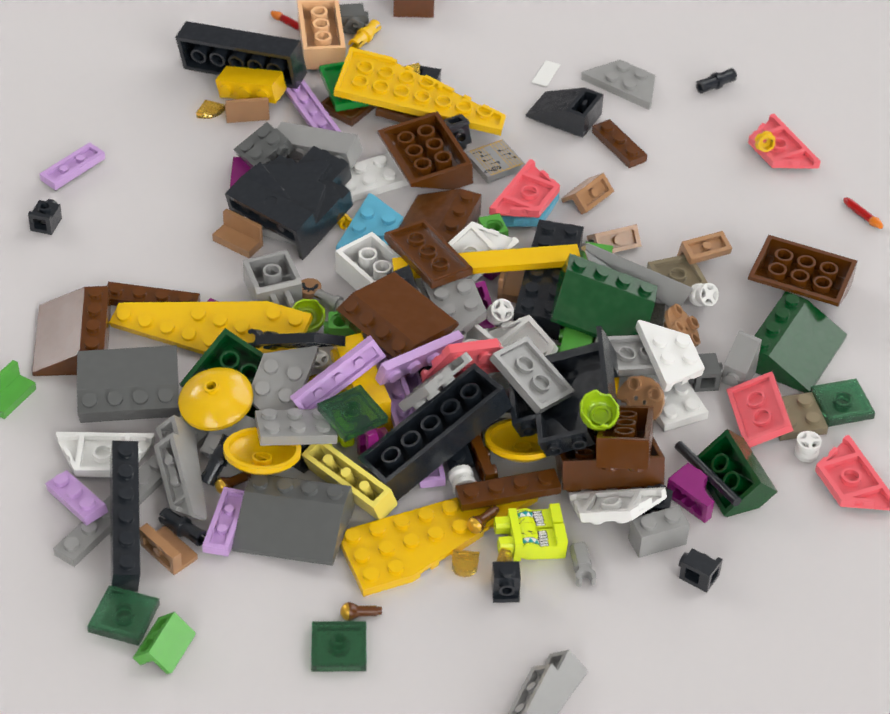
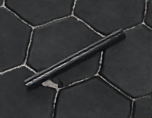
(694, 460)

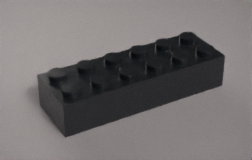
(214, 47)
(540, 285)
(436, 431)

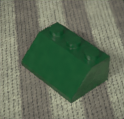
(740, 470)

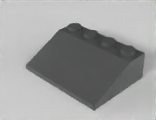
(127, 384)
(293, 519)

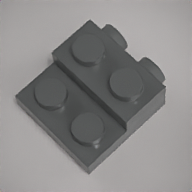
(264, 146)

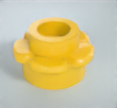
(765, 146)

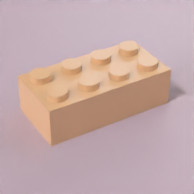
(321, 32)

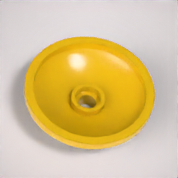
(215, 399)
(506, 443)
(245, 453)

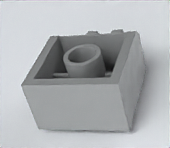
(273, 279)

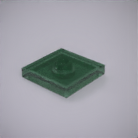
(842, 402)
(352, 413)
(123, 615)
(338, 646)

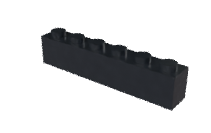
(124, 515)

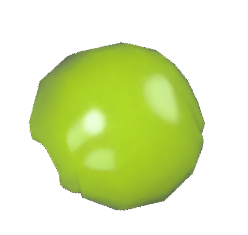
(315, 308)
(599, 410)

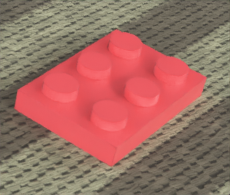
(759, 409)

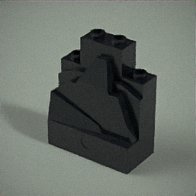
(295, 198)
(561, 426)

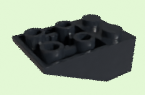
(568, 109)

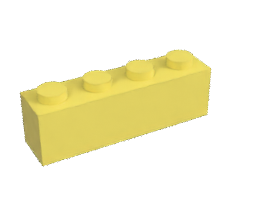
(338, 469)

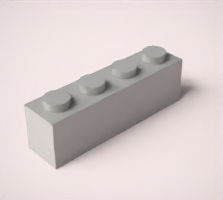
(336, 143)

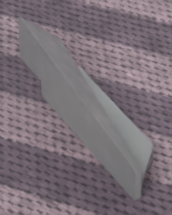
(668, 290)
(180, 467)
(549, 685)

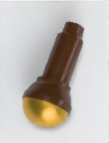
(232, 481)
(477, 523)
(351, 611)

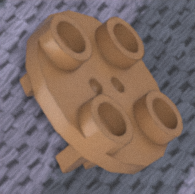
(680, 321)
(646, 390)

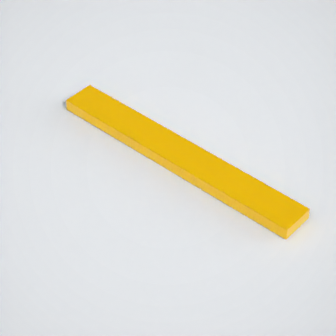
(510, 259)

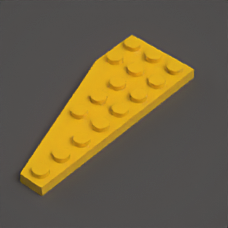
(386, 84)
(198, 324)
(408, 543)

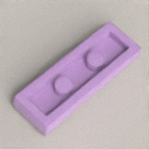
(72, 166)
(76, 497)
(224, 523)

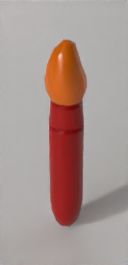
(285, 19)
(873, 221)

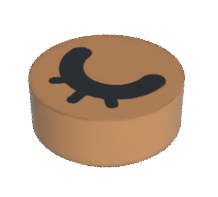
(309, 287)

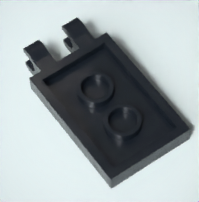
(272, 340)

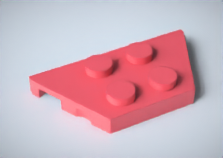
(788, 148)
(526, 194)
(479, 351)
(852, 478)

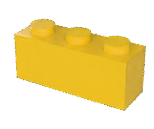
(250, 83)

